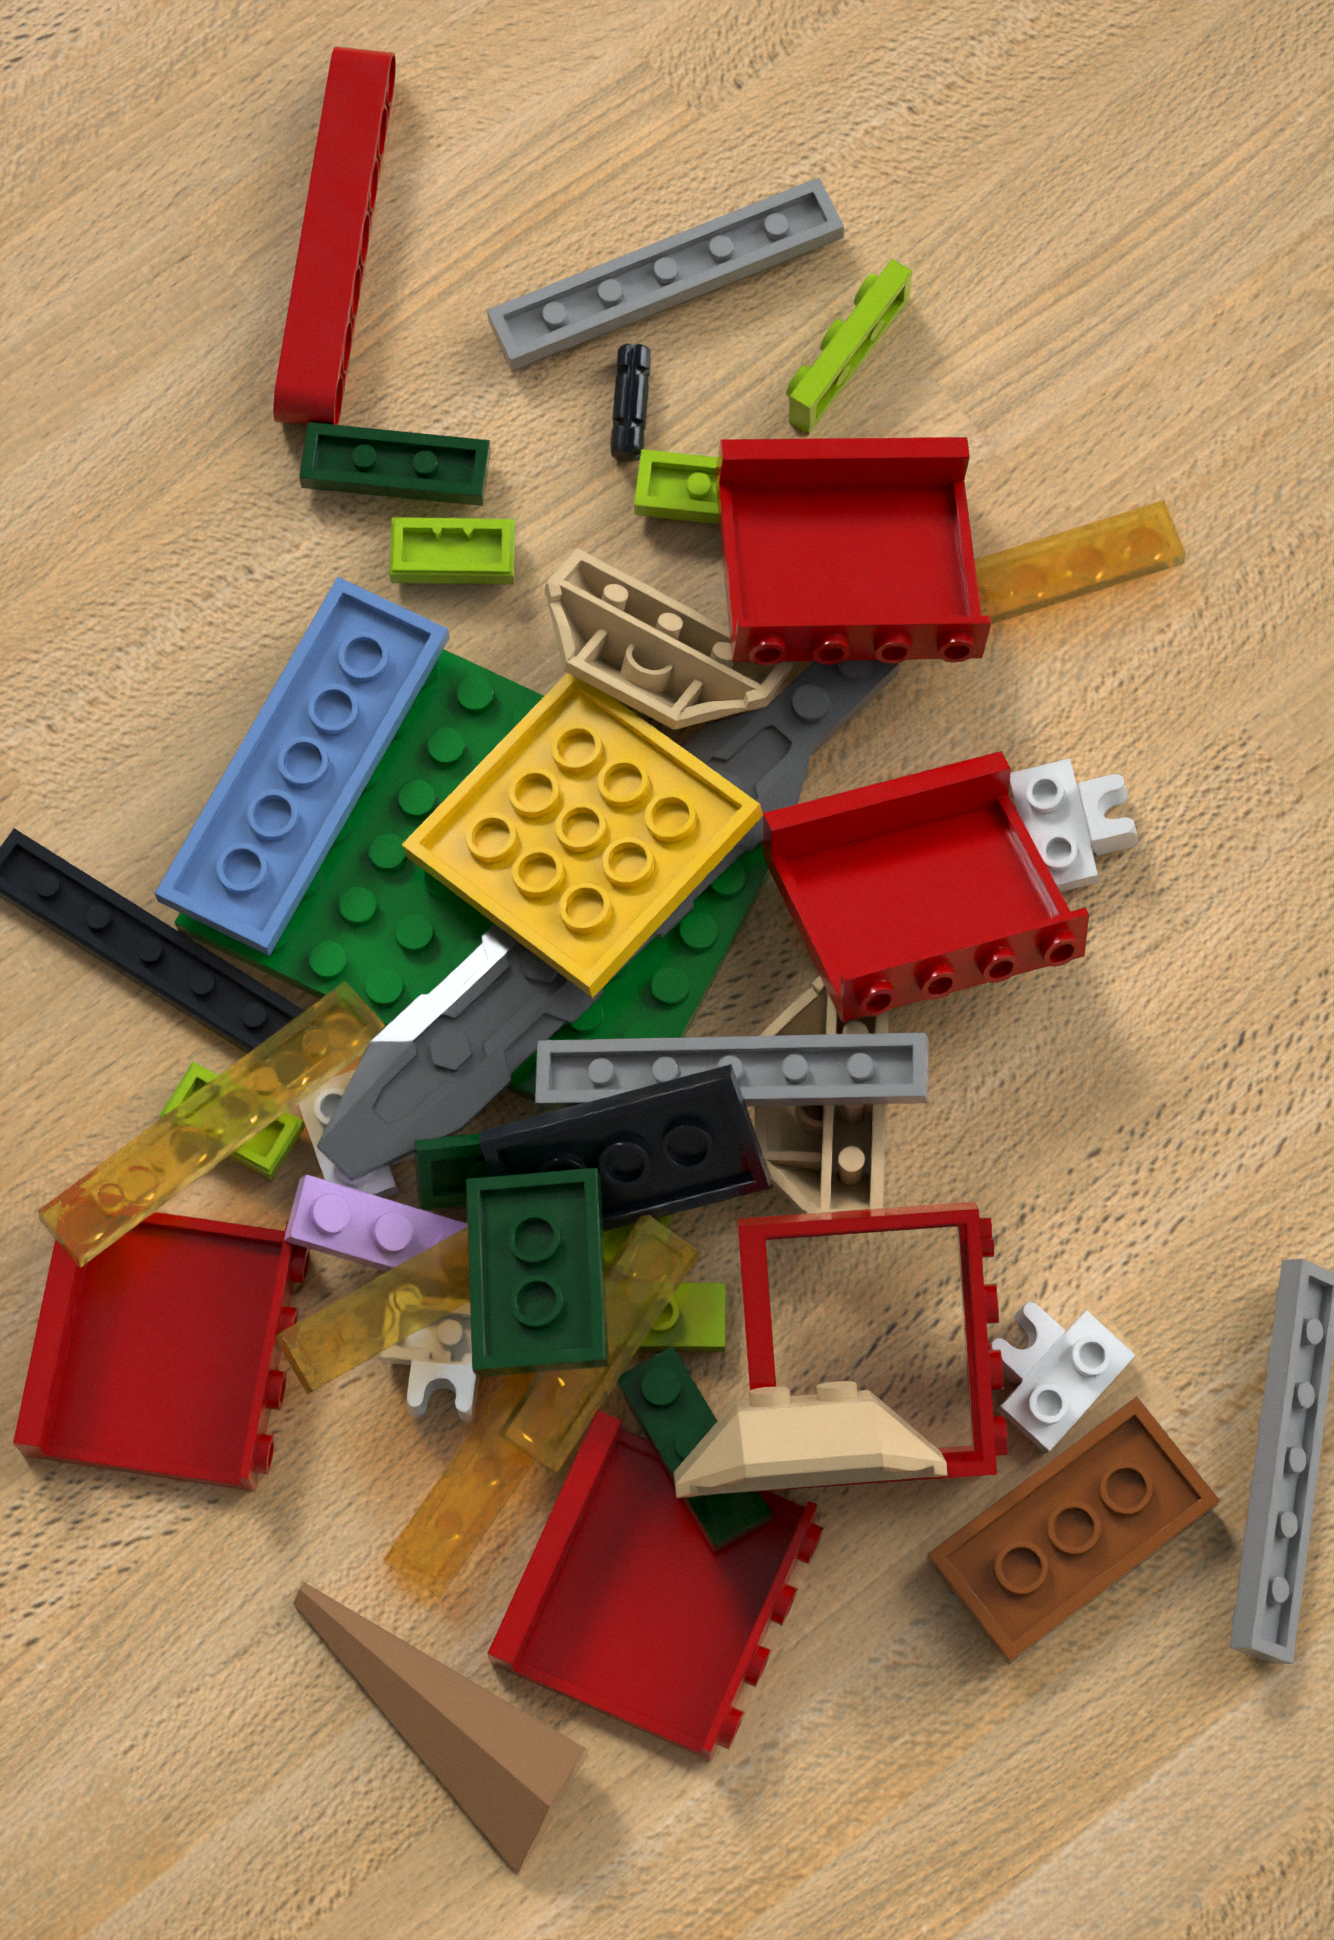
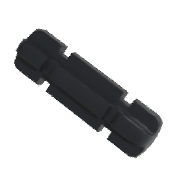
(630, 402)

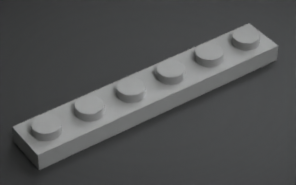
(665, 273)
(767, 1068)
(1286, 1465)

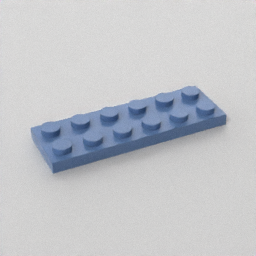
(302, 766)

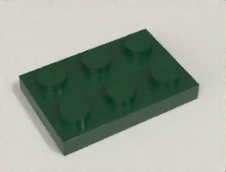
(536, 1272)

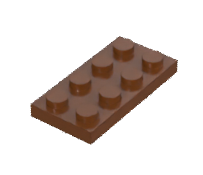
(1072, 1530)

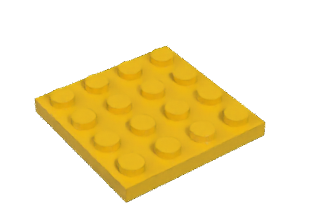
(582, 832)

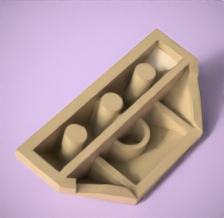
(650, 647)
(824, 1153)
(806, 1443)

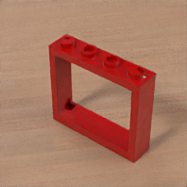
(978, 1305)

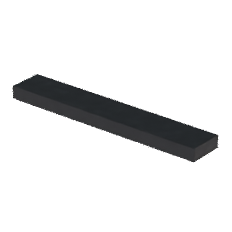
(140, 945)

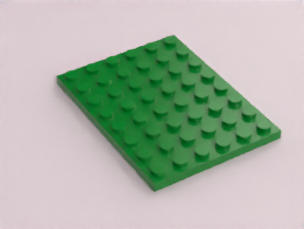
(402, 932)

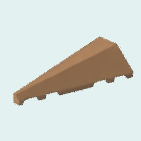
(484, 1751)

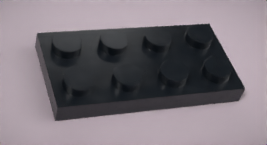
(652, 1146)

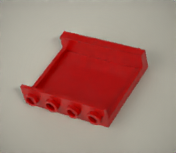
(848, 550)
(919, 887)
(164, 1352)
(636, 1605)

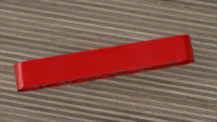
(335, 237)

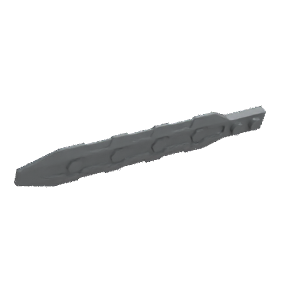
(485, 1018)

